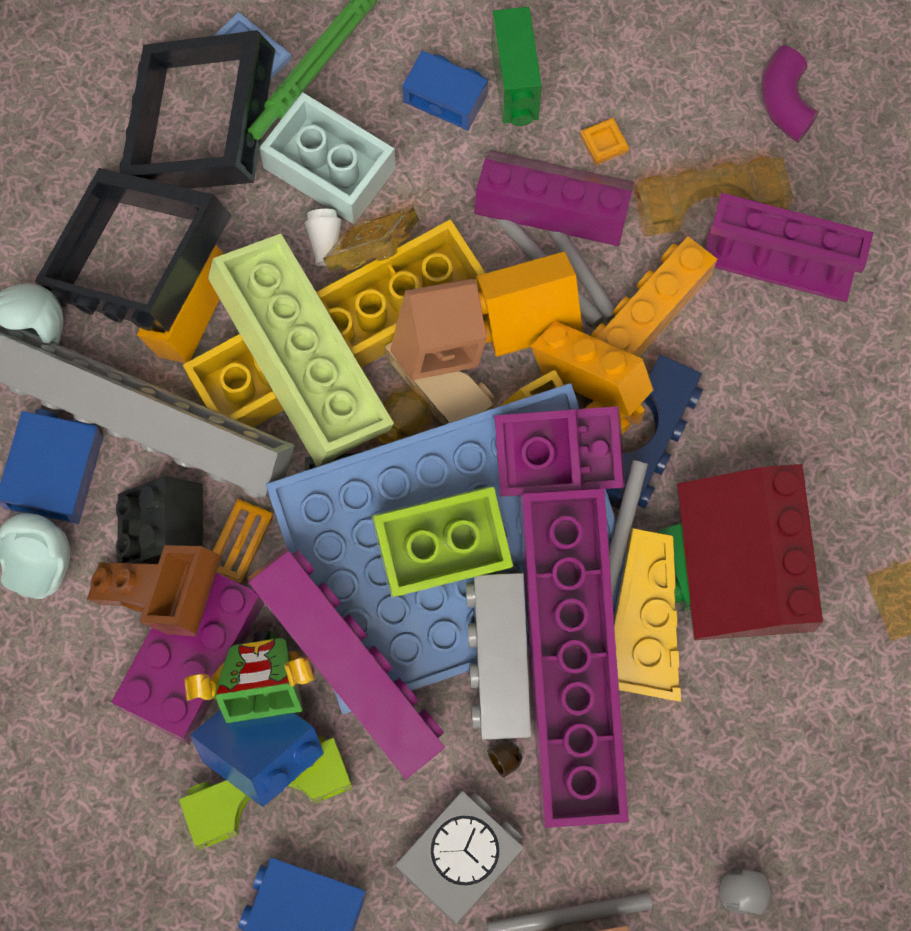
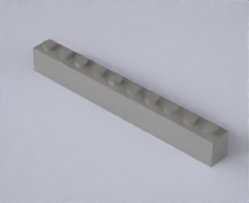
(142, 412)

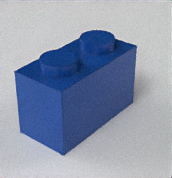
(445, 90)

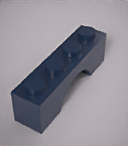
(673, 391)

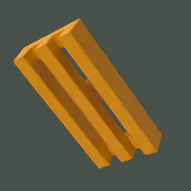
(254, 545)

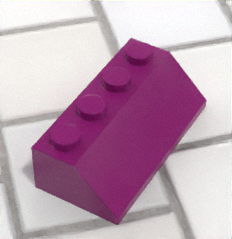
(553, 197)

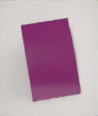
(560, 451)

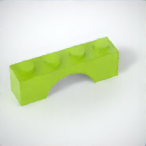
(216, 810)

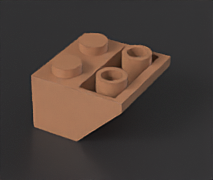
(439, 330)

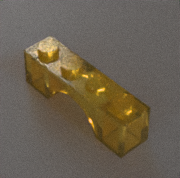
(665, 200)

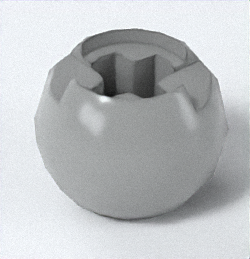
(745, 892)

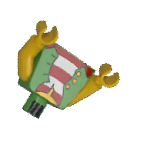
(255, 680)

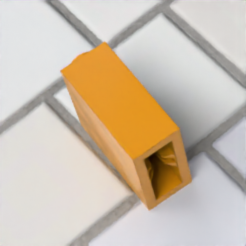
(526, 300)

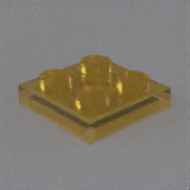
(371, 239)

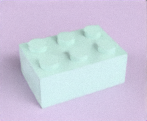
(328, 158)

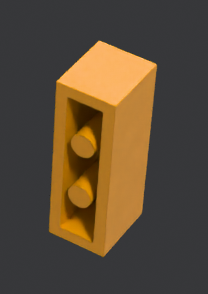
(189, 324)
(593, 367)

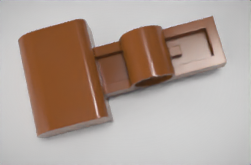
(167, 593)

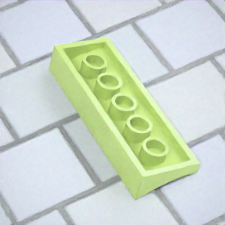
(298, 348)

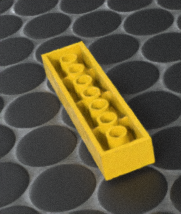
(363, 309)

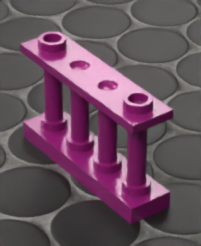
(787, 247)

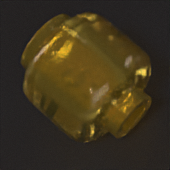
(408, 413)

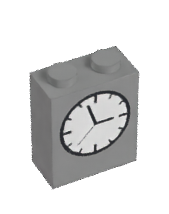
(460, 856)

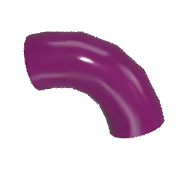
(782, 96)

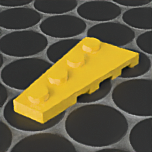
(647, 618)

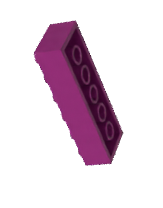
(346, 664)

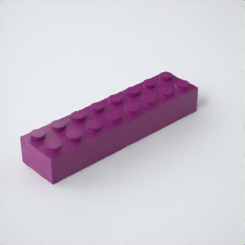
(573, 658)

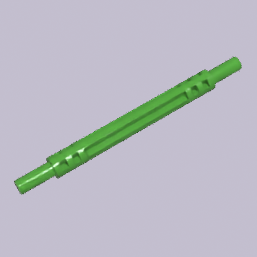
(311, 65)

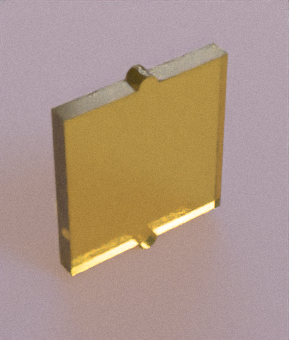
(893, 598)

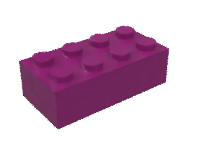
(155, 681)

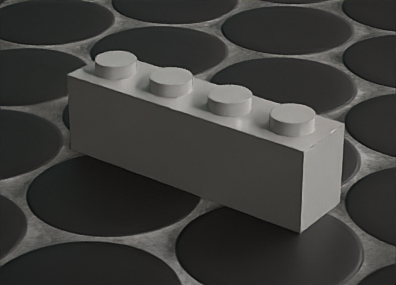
(501, 655)

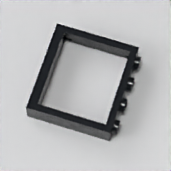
(249, 98)
(88, 224)

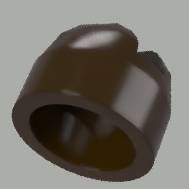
(507, 755)

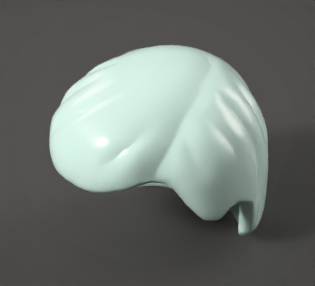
(33, 310)
(33, 555)

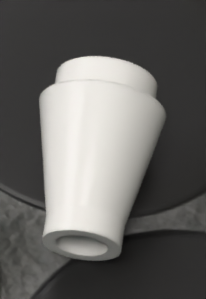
(323, 232)

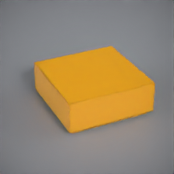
(604, 141)

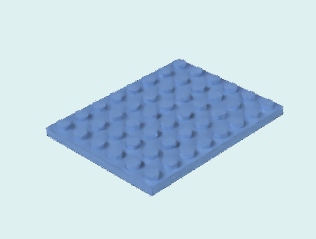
(330, 523)

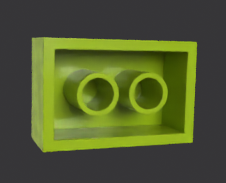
(441, 541)

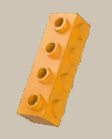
(659, 298)

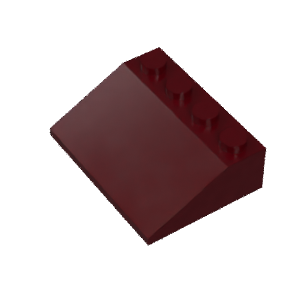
(749, 554)

